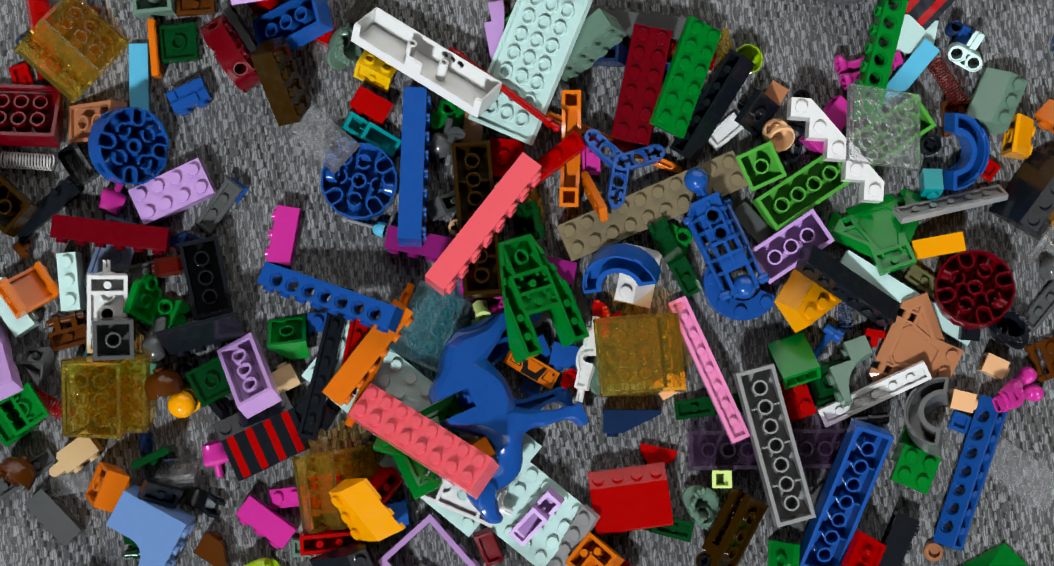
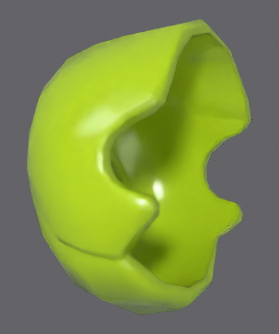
(754, 54)

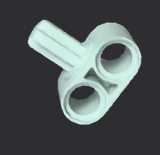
(968, 52)

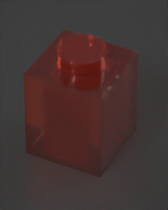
(166, 266)

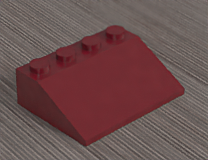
(30, 115)

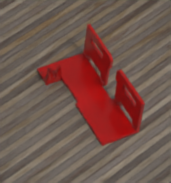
(569, 381)

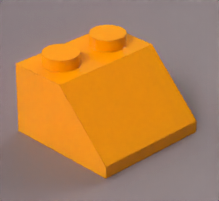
(1018, 138)

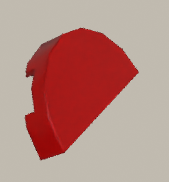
(656, 454)

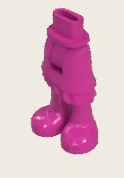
(842, 66)
(1014, 393)

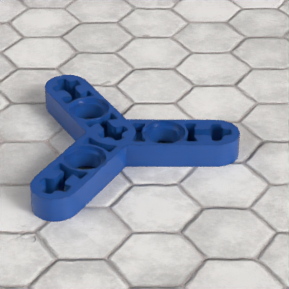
(617, 170)

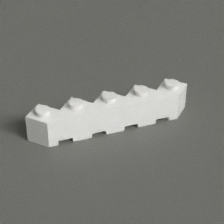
(820, 128)

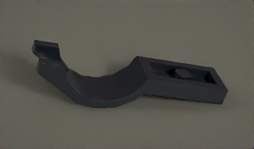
(172, 496)

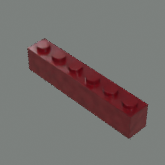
(111, 233)

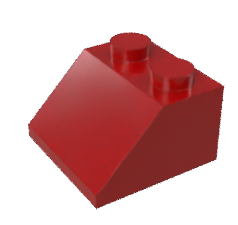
(798, 402)

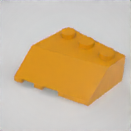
(803, 301)
(363, 510)

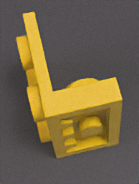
(374, 71)

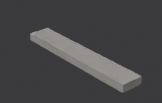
(950, 203)

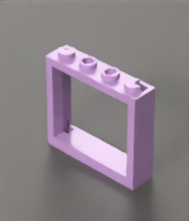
(447, 535)

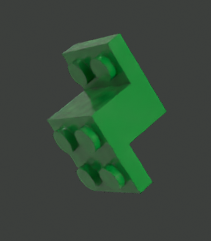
(21, 414)
(913, 466)

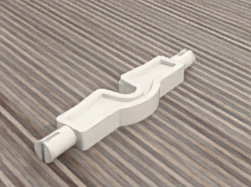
(585, 369)

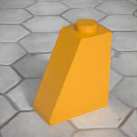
(938, 245)

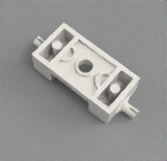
(103, 292)
(447, 497)

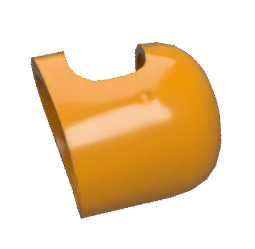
(182, 403)

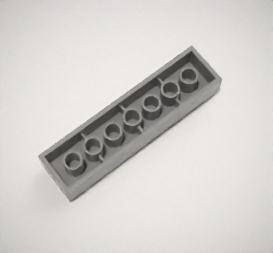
(774, 445)

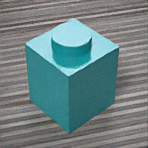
(931, 183)

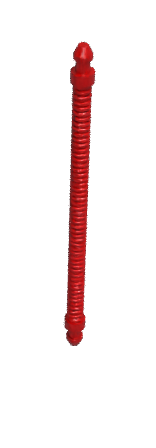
(548, 121)

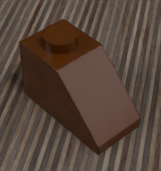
(213, 549)

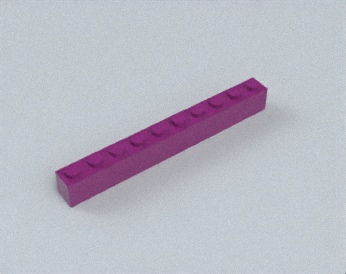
(437, 244)

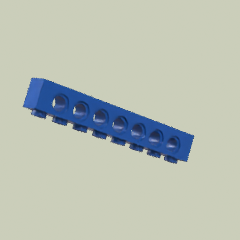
(388, 320)
(975, 480)

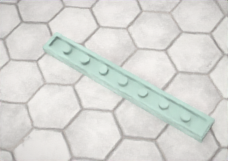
(895, 289)

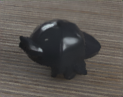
(1011, 330)

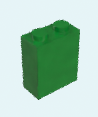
(794, 360)

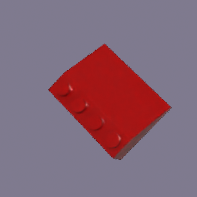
(630, 498)

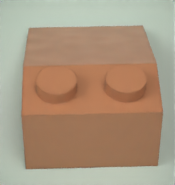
(83, 116)

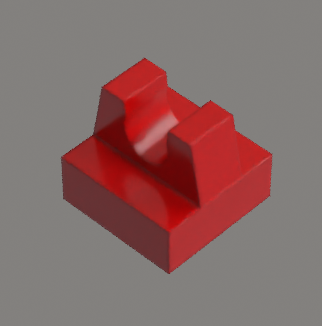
(873, 336)

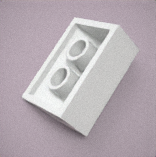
(629, 292)

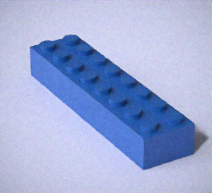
(412, 167)
(845, 494)

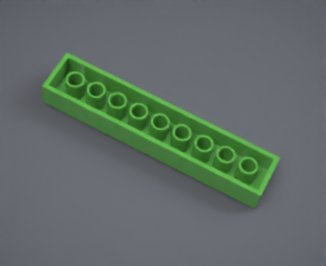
(810, 187)

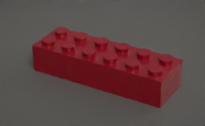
(640, 84)

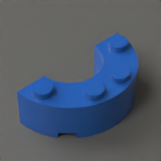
(974, 151)
(620, 259)
(732, 308)

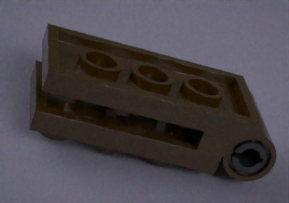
(732, 530)

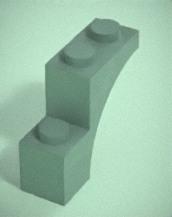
(838, 376)

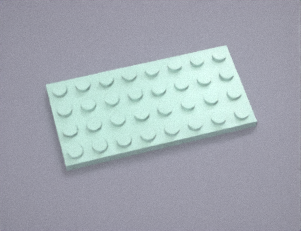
(532, 62)

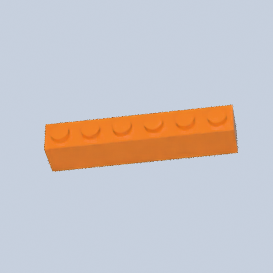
(364, 359)

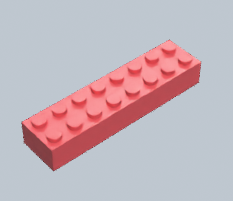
(483, 224)
(424, 440)

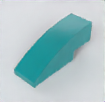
(370, 133)

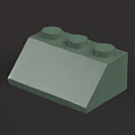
(996, 99)

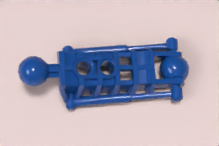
(744, 285)

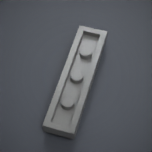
(582, 524)

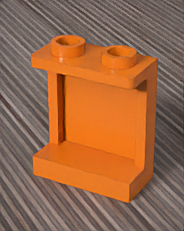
(29, 290)

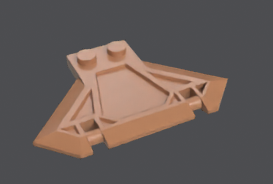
(916, 341)

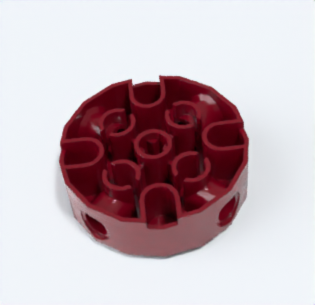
(231, 52)
(993, 292)

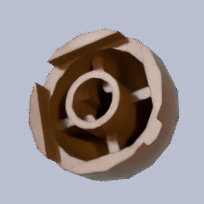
(163, 383)
(18, 471)

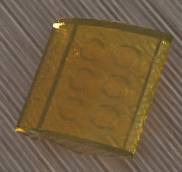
(71, 47)
(639, 354)
(104, 397)
(316, 476)

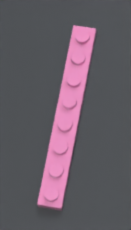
(709, 371)

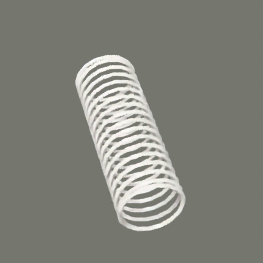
(6, 158)

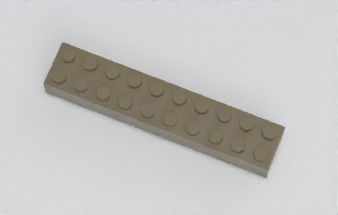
(666, 198)

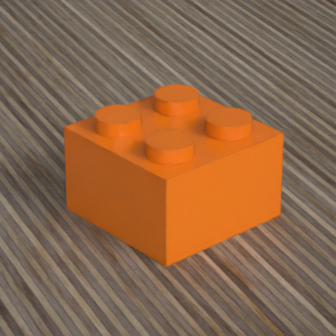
(107, 486)

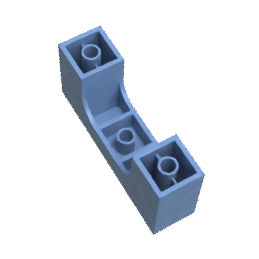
(153, 527)

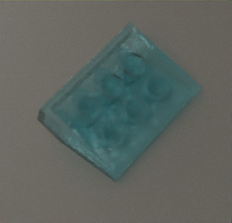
(433, 325)

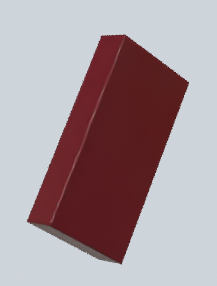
(488, 546)

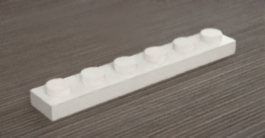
(876, 393)

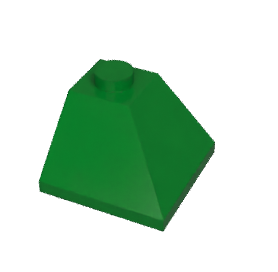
(289, 337)

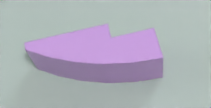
(495, 28)
(536, 516)

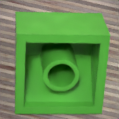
(761, 166)

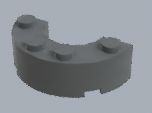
(918, 406)

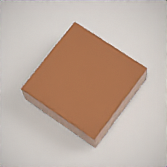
(776, 92)

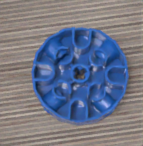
(128, 146)
(368, 199)

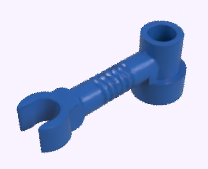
(831, 333)

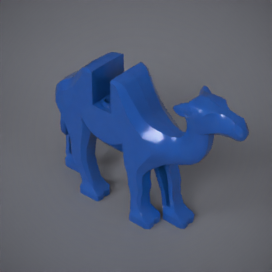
(489, 406)

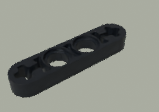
(800, 128)

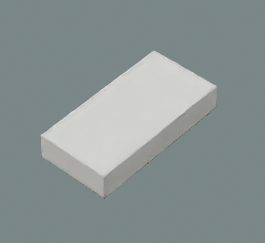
(724, 132)

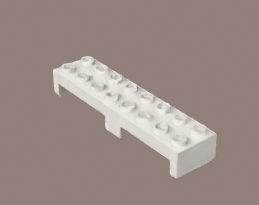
(425, 63)

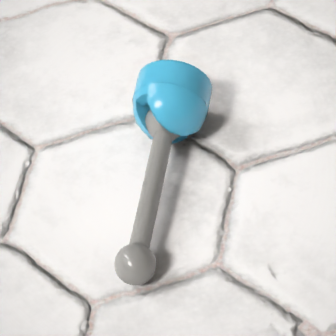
(379, 228)

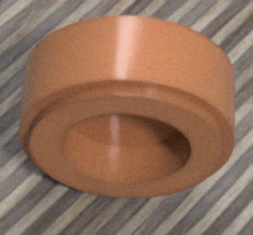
(933, 551)

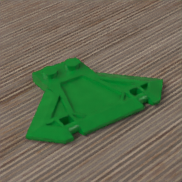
(878, 232)
(412, 471)

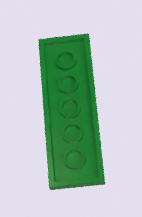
(685, 77)

